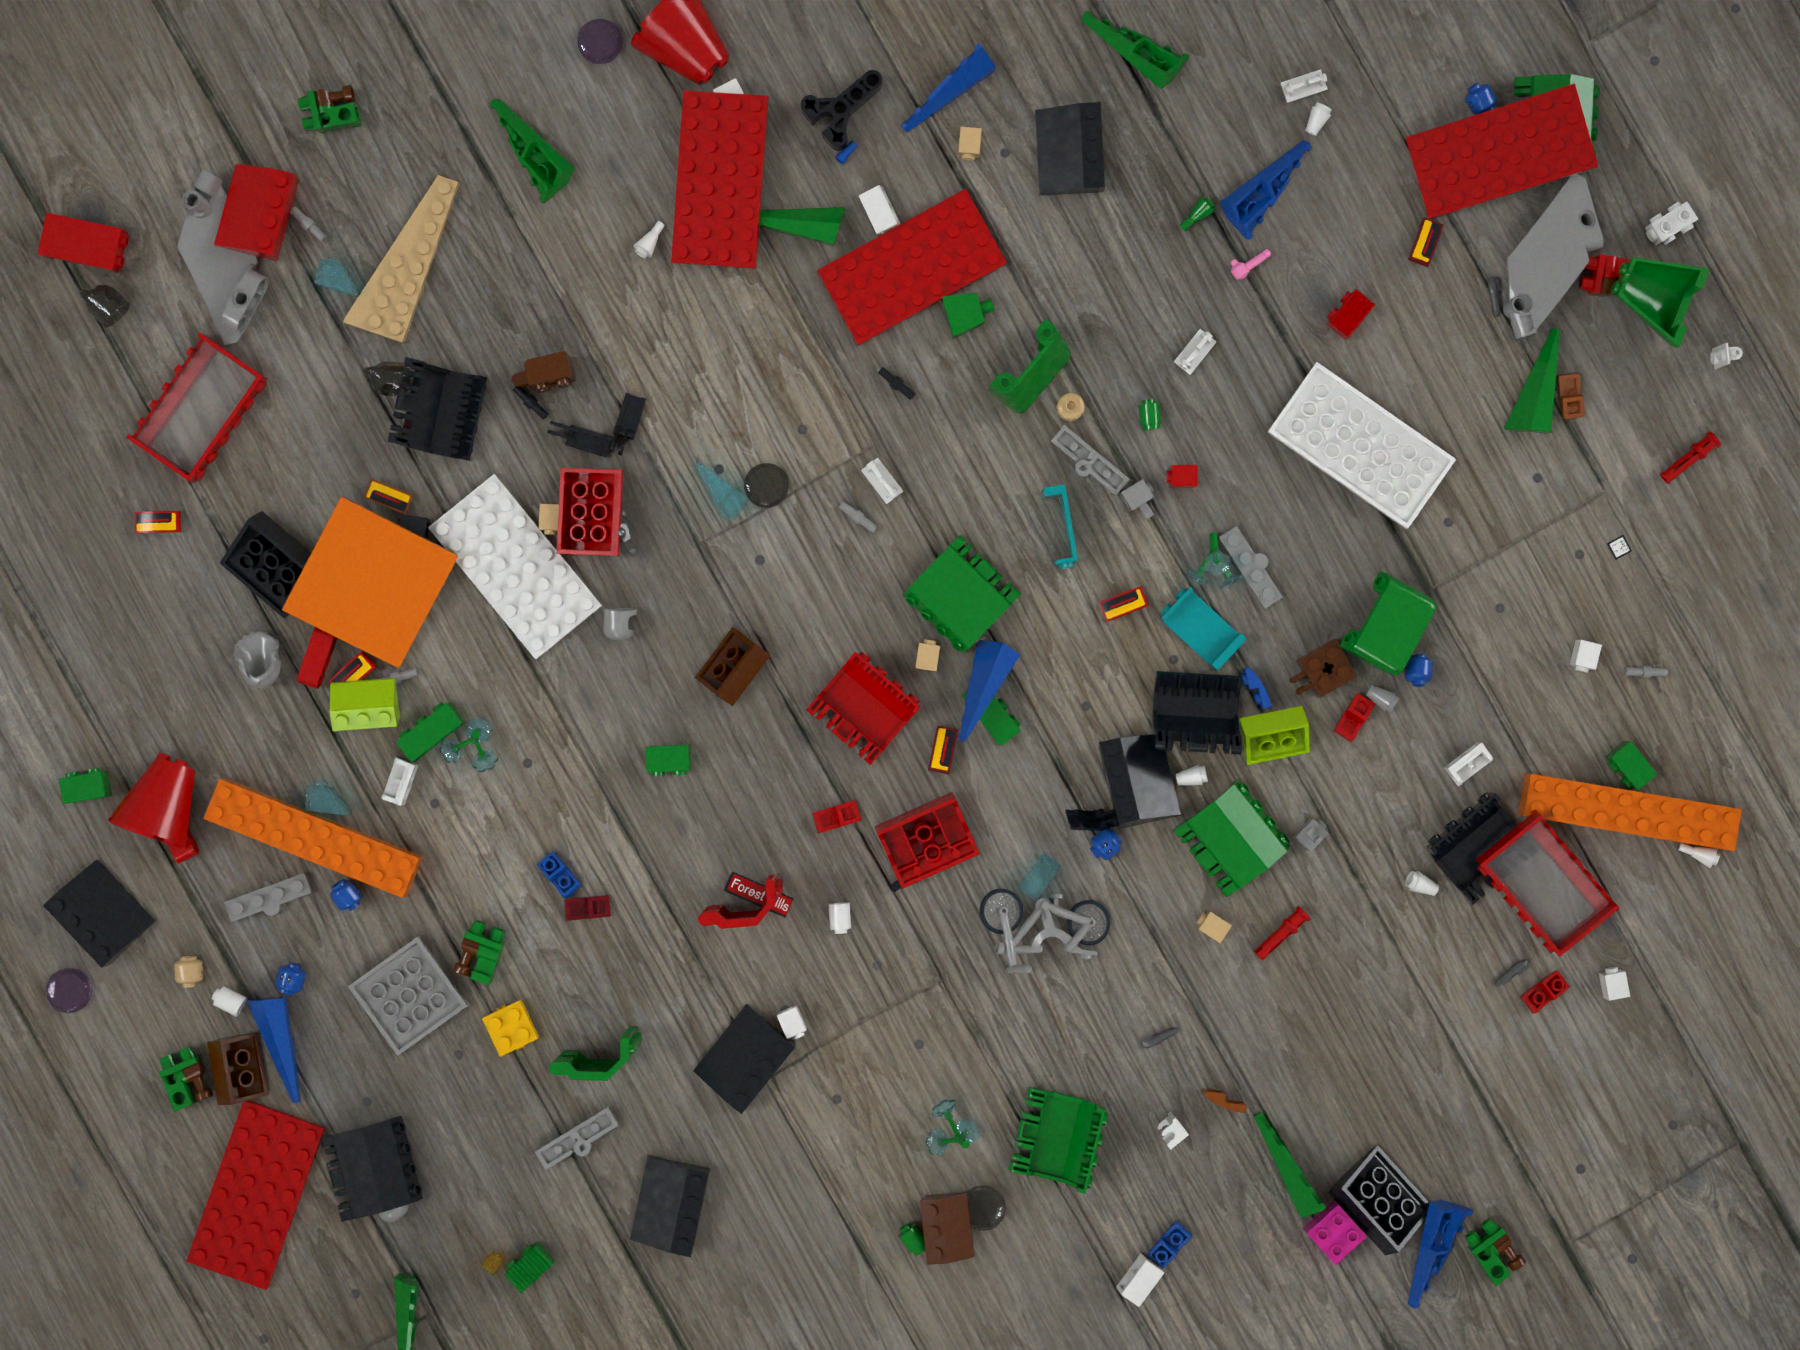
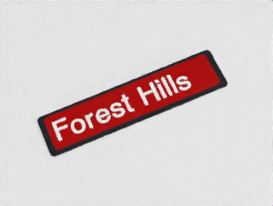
(756, 893)

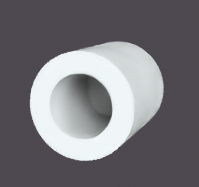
(840, 917)
(229, 1000)

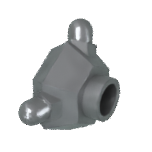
(626, 535)

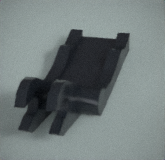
(627, 421)
(584, 439)
(1090, 820)

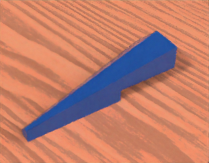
(963, 78)
(990, 669)
(274, 1025)
(1440, 1229)

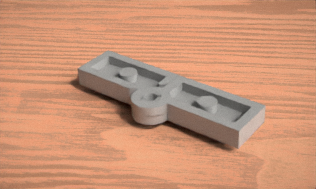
(1089, 461)
(1251, 566)
(268, 898)
(577, 1138)

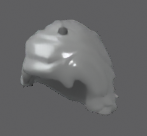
(258, 659)

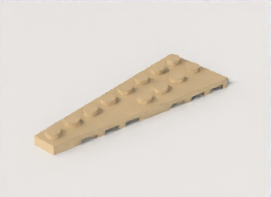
(396, 286)

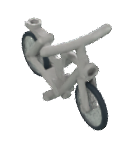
(1003, 912)

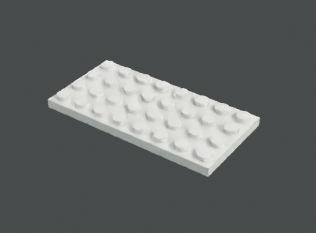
(1361, 445)
(515, 566)

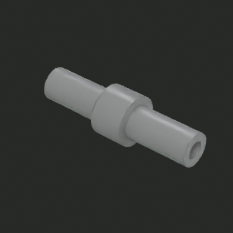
(308, 224)
(858, 517)
(1645, 671)
(399, 676)

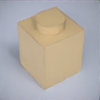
(969, 143)
(548, 518)
(927, 655)
(1213, 926)

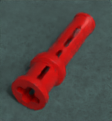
(1699, 452)
(1288, 927)

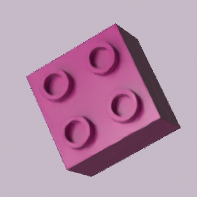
(1334, 1232)

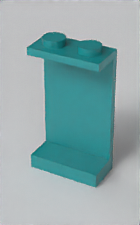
(1060, 491)
(1201, 628)

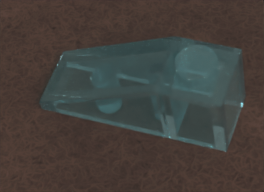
(725, 497)

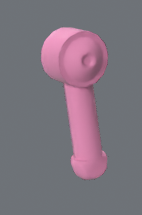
(1240, 269)

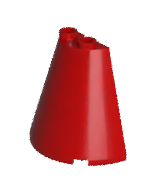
(682, 39)
(159, 802)

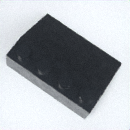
(1070, 149)
(266, 560)
(1138, 780)
(99, 914)
(744, 1058)
(1381, 1201)
(670, 1205)

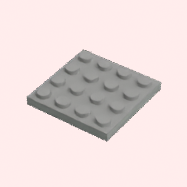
(408, 995)

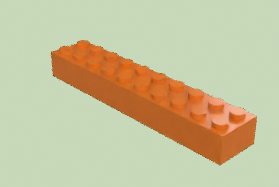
(1630, 812)
(313, 837)

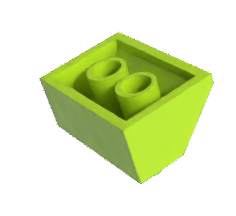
(364, 704)
(1275, 735)

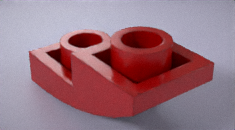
(1544, 991)

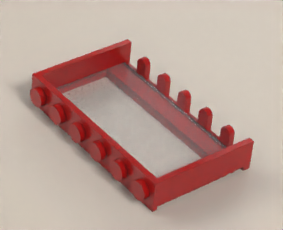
(198, 409)
(1546, 884)

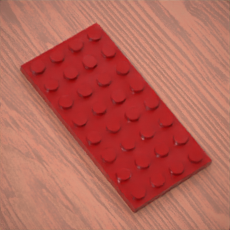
(1502, 151)
(719, 179)
(911, 267)
(255, 1194)

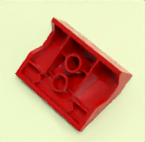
(927, 840)

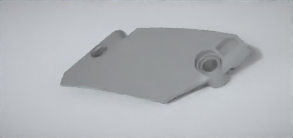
(1551, 257)
(220, 273)

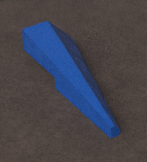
(1250, 201)

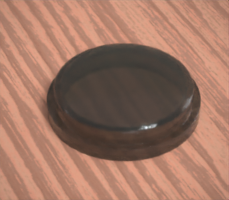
(766, 485)
(986, 1207)

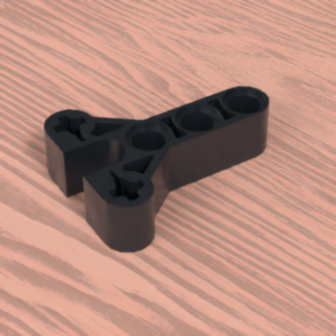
(827, 106)

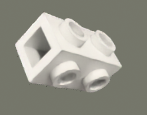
(1664, 227)

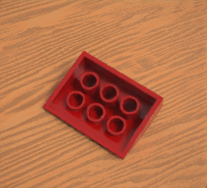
(257, 211)
(589, 512)

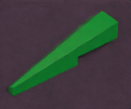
(545, 165)
(809, 223)
(1300, 1191)

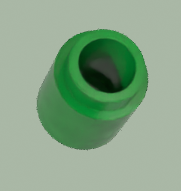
(1150, 414)
(912, 1238)

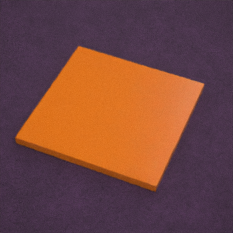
(370, 582)

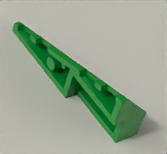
(1150, 59)
(1535, 404)
(405, 1300)

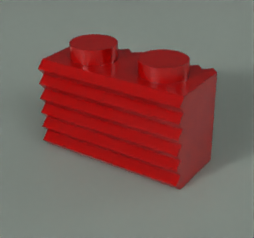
(1350, 313)

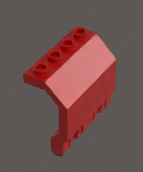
(866, 705)
(724, 919)

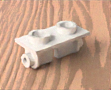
(1304, 85)
(1195, 351)
(1723, 355)
(882, 480)

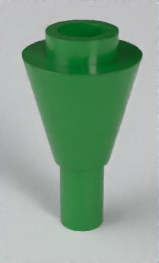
(1202, 209)

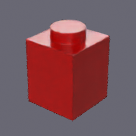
(1182, 476)

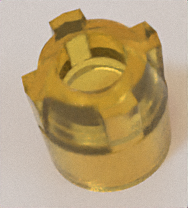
(493, 1263)

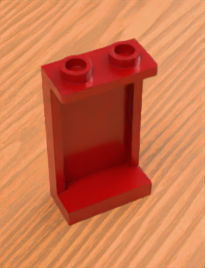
(83, 242)

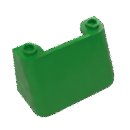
(1022, 392)
(1392, 626)

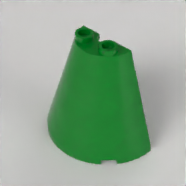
(1659, 294)

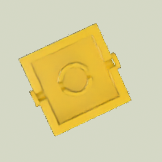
(510, 1027)

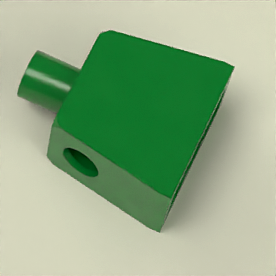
(965, 312)

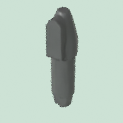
(1493, 289)
(1517, 968)
(1152, 1040)

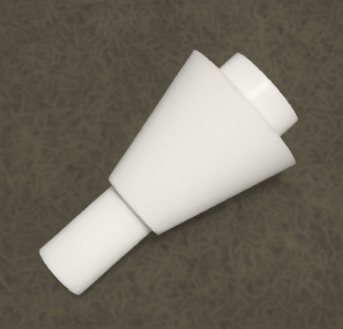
(646, 245)
(1705, 855)

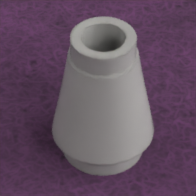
(1384, 699)

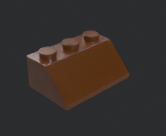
(732, 666)
(237, 1068)
(947, 1228)

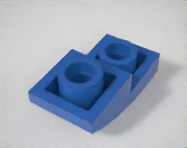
(1251, 681)
(559, 875)
(1169, 1244)

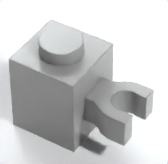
(1137, 496)
(1311, 833)

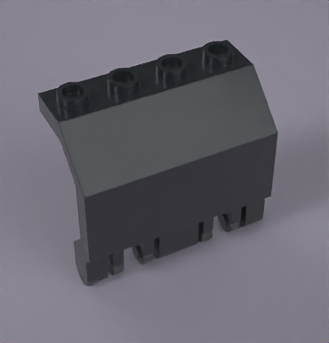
(439, 410)
(1196, 712)
(1469, 838)
(373, 1168)

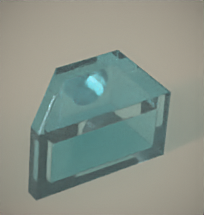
(335, 277)
(325, 800)
(1038, 877)

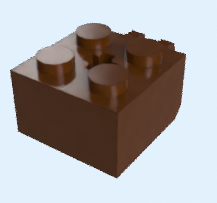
(546, 372)
(1312, 666)

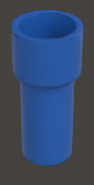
(843, 156)

